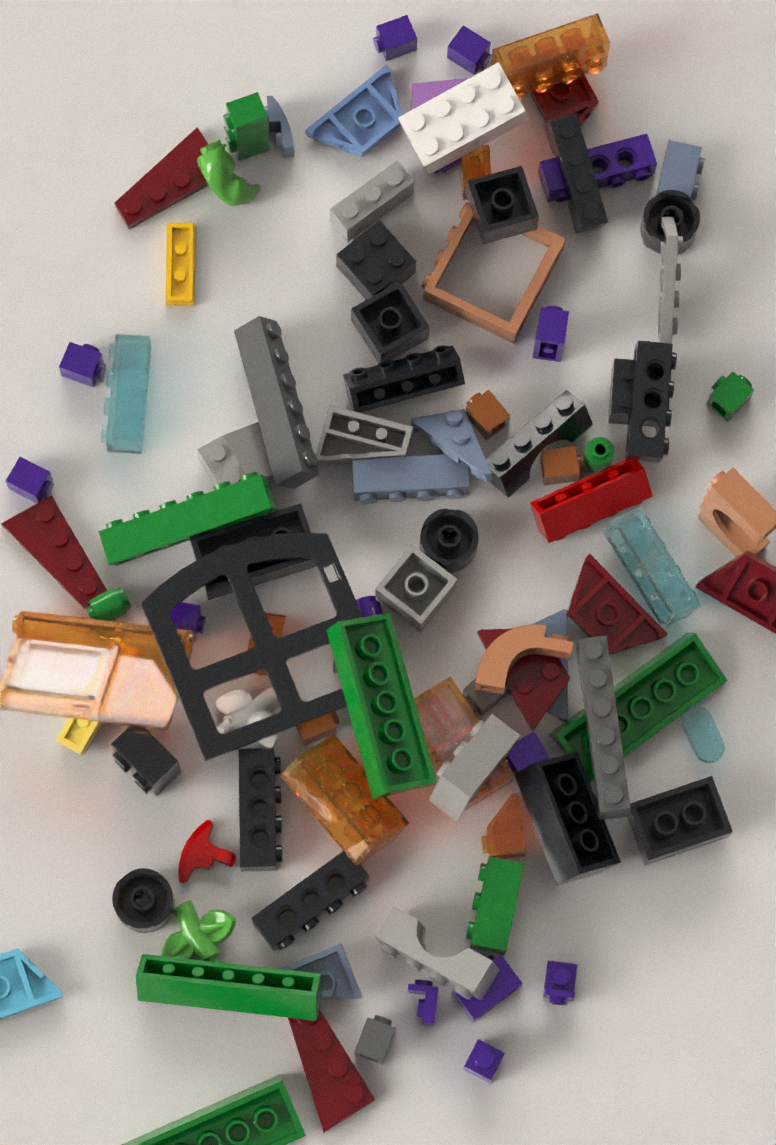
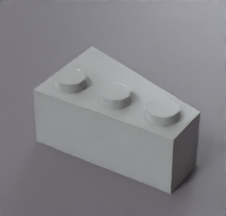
(360, 436)
(473, 766)

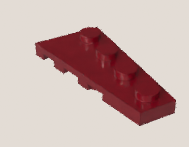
(166, 183)
(53, 544)

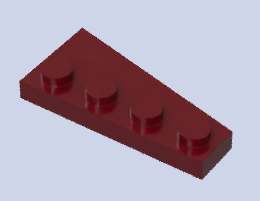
(329, 1072)

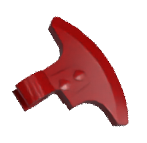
(201, 853)

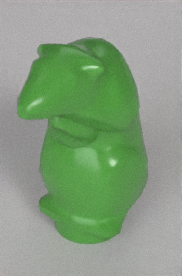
(218, 170)

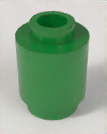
(595, 461)
(109, 605)

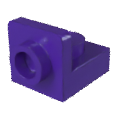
(560, 982)
(426, 1006)

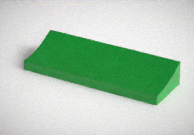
(650, 697)
(381, 705)
(247, 1118)

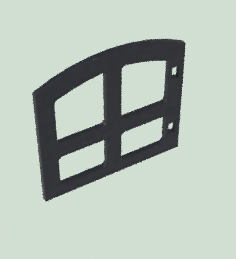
(269, 651)

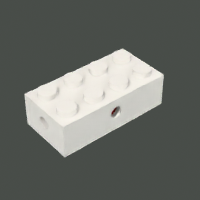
(463, 118)

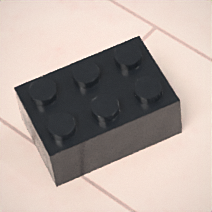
(679, 820)

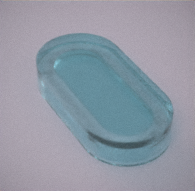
(703, 734)

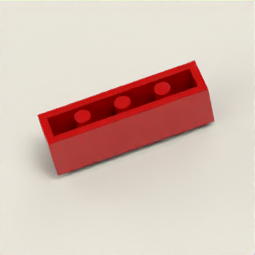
(591, 499)

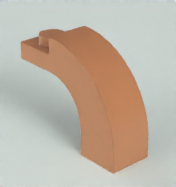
(511, 647)

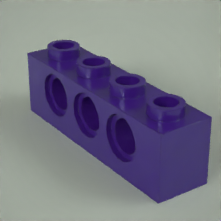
(607, 156)

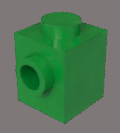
(730, 395)

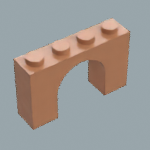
(737, 514)

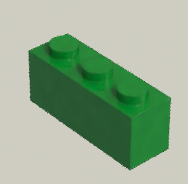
(246, 126)
(495, 905)

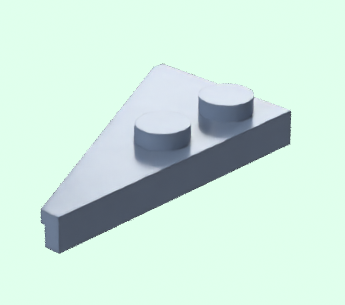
(456, 438)
(335, 972)

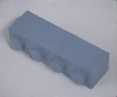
(408, 478)

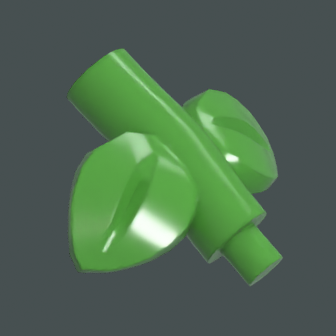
(198, 935)

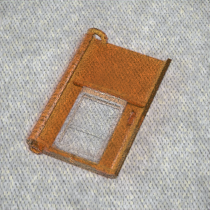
(89, 670)

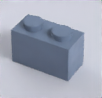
(680, 168)

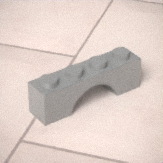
(467, 970)

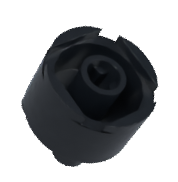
(669, 204)
(451, 525)
(133, 887)

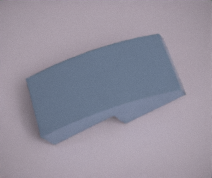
(279, 124)

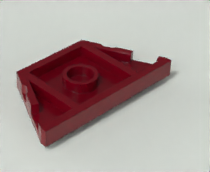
(566, 100)
(745, 586)
(607, 609)
(532, 680)

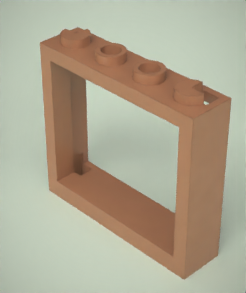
(474, 314)

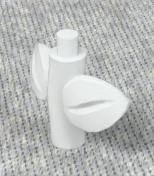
(242, 710)

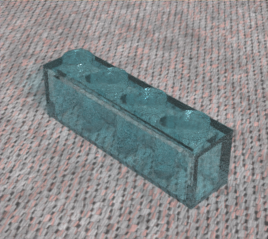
(127, 394)
(651, 567)

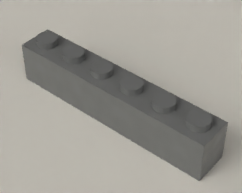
(276, 402)
(603, 728)

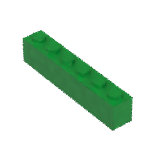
(180, 521)
(229, 987)

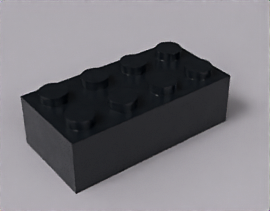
(278, 522)
(567, 818)

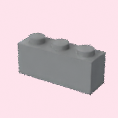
(372, 201)

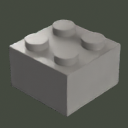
(416, 588)

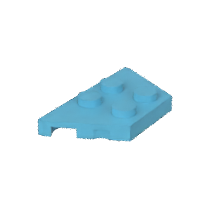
(23, 985)

